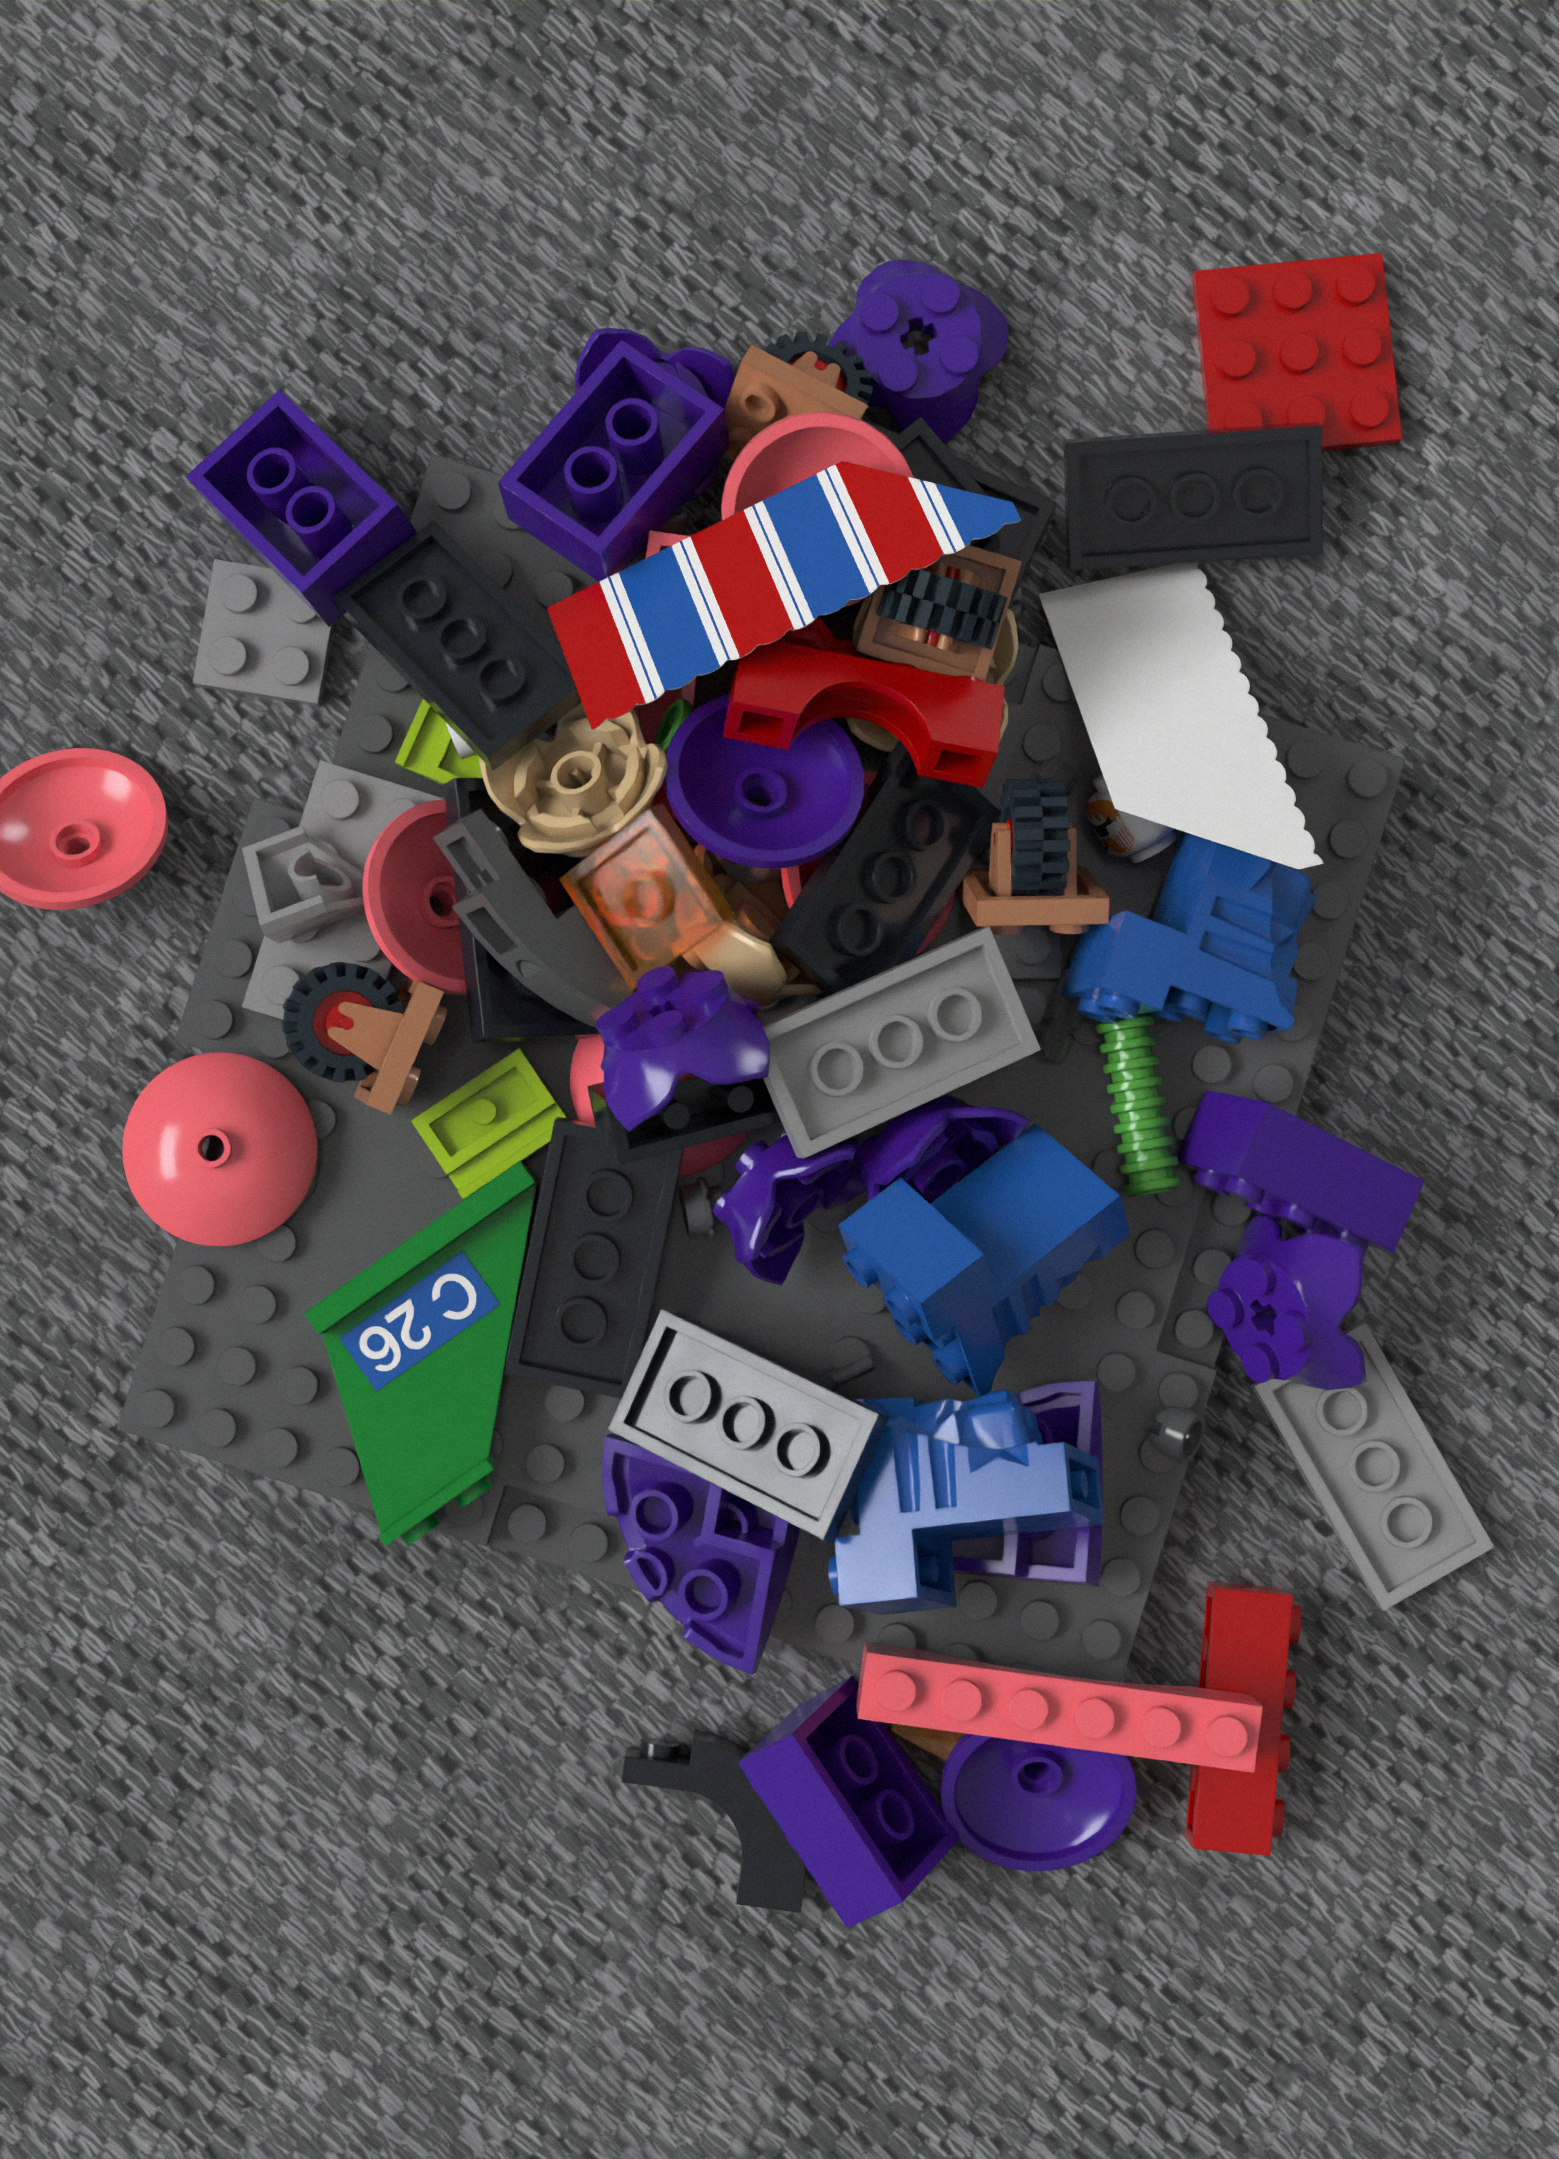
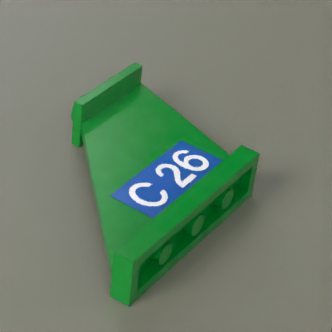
(426, 1353)

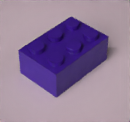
(614, 463)
(300, 503)
(1297, 1172)
(849, 1803)

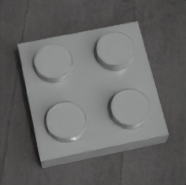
(261, 638)

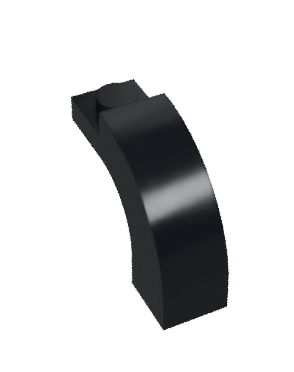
(769, 1867)

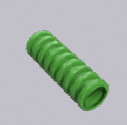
(1139, 1106)

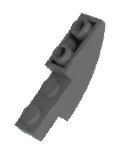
(510, 917)

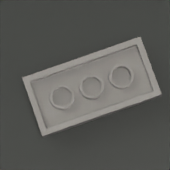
(346, 816)
(895, 1042)
(1377, 1477)

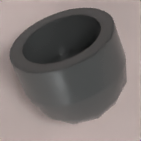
(1179, 1434)

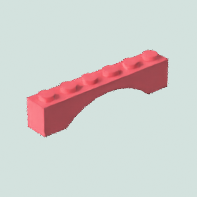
(1058, 1710)

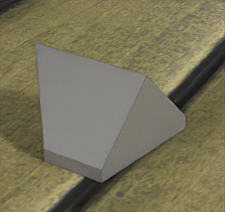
(300, 885)

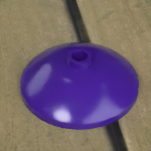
(808, 790)
(1039, 1812)

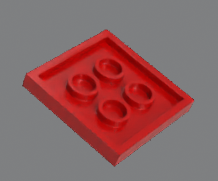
(1299, 348)

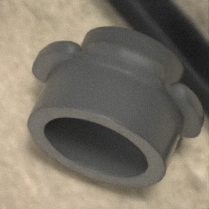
(697, 1208)

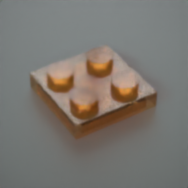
(647, 895)

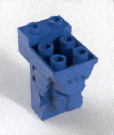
(1210, 951)
(984, 1251)
(950, 1477)

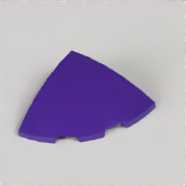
(699, 1551)
(1064, 1556)

